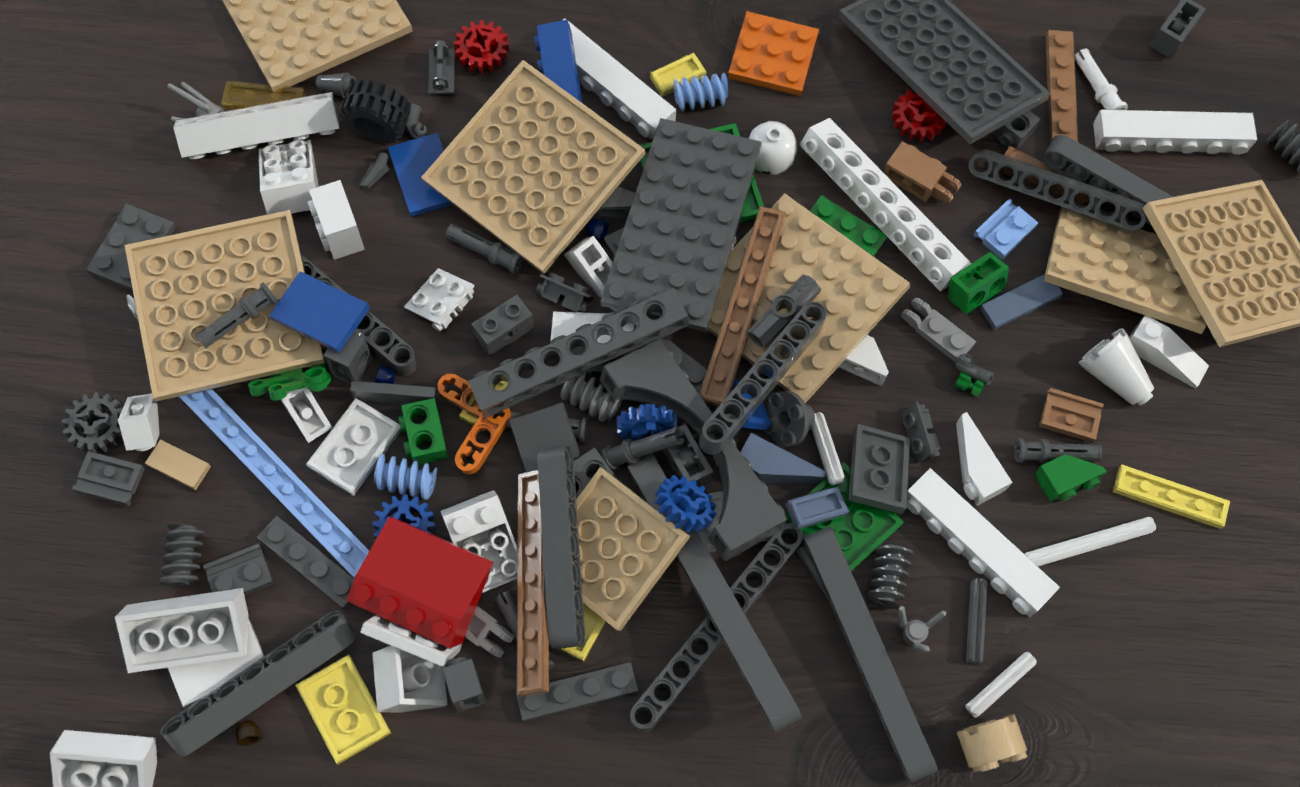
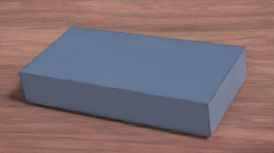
(816, 508)

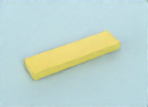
(1171, 496)

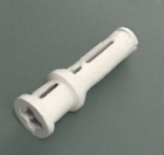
(1105, 92)

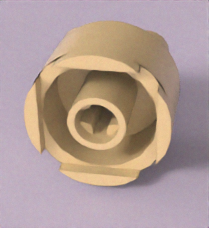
(991, 742)

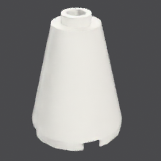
(1119, 368)

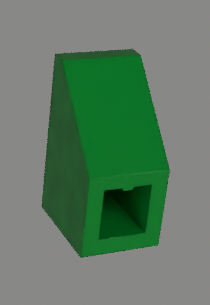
(1066, 475)

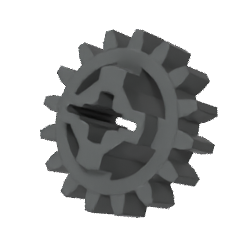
(85, 415)

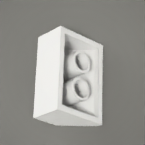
(103, 760)

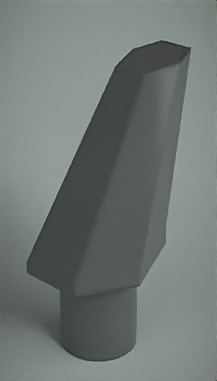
(375, 171)

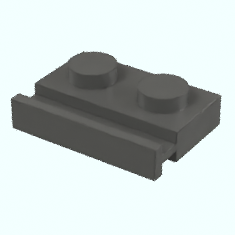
(108, 478)
(240, 570)

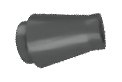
(334, 83)

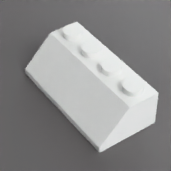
(184, 630)

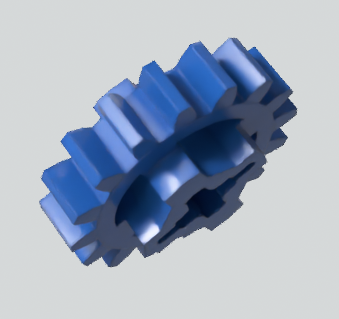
(645, 421)
(685, 504)
(404, 514)

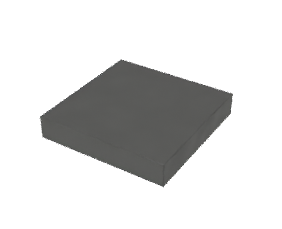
(541, 431)

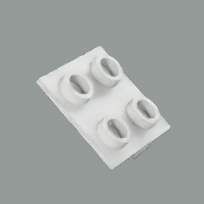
(440, 298)

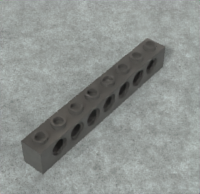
(570, 365)

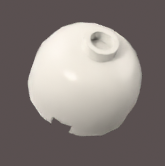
(777, 147)

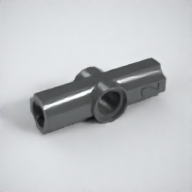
(772, 322)

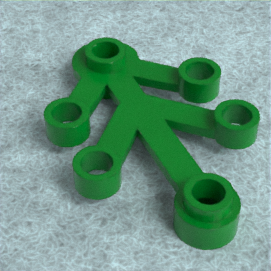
(313, 379)

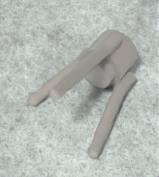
(205, 106)
(917, 631)

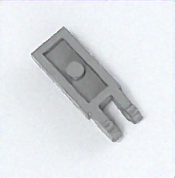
(938, 330)
(480, 628)

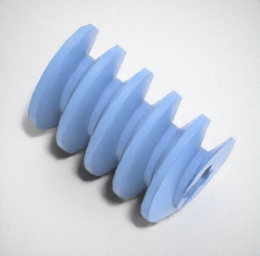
(701, 91)
(404, 478)

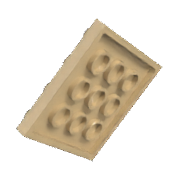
(621, 547)

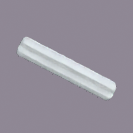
(827, 450)
(1001, 684)

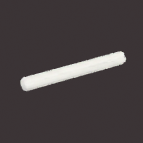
(1092, 541)

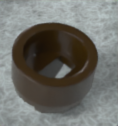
(247, 733)

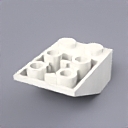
(287, 176)
(484, 530)

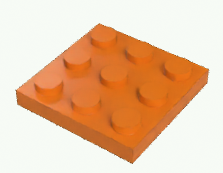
(773, 53)

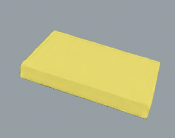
(343, 709)

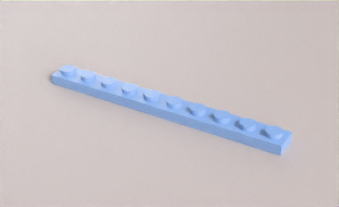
(278, 479)

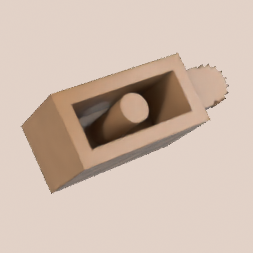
(920, 174)

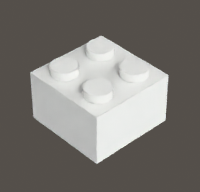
(335, 220)

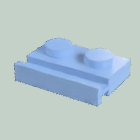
(1005, 229)

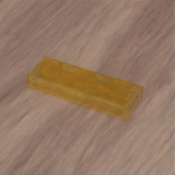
(245, 95)

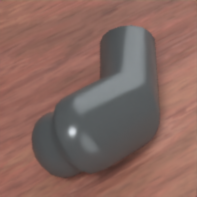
(413, 126)
(965, 366)

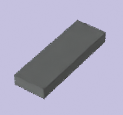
(391, 393)

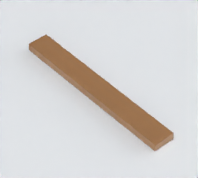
(742, 306)
(531, 595)

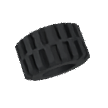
(374, 111)

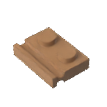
(1071, 415)

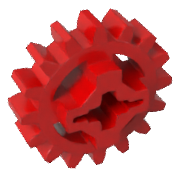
(481, 46)
(916, 117)

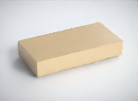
(178, 464)

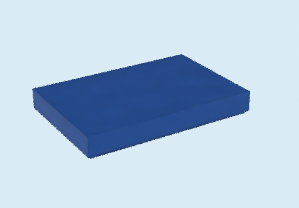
(410, 162)
(319, 311)

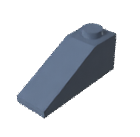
(779, 466)

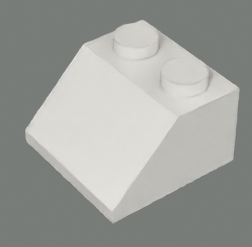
(407, 681)

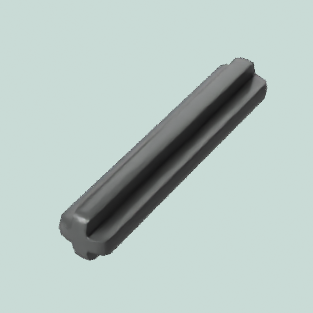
(976, 621)

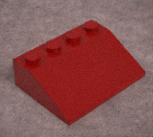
(421, 582)

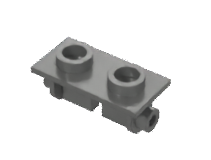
(441, 69)
(554, 287)
(917, 422)

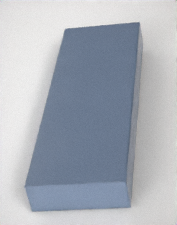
(1019, 302)

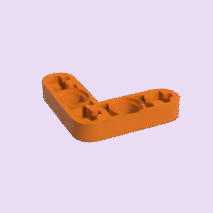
(494, 426)

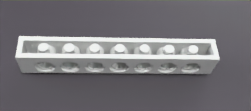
(884, 203)

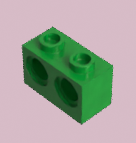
(978, 282)
(428, 431)

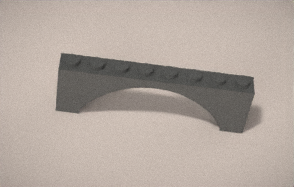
(747, 507)

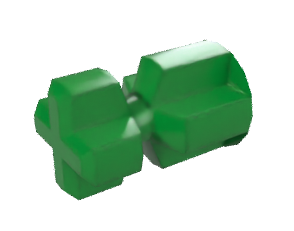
(964, 382)

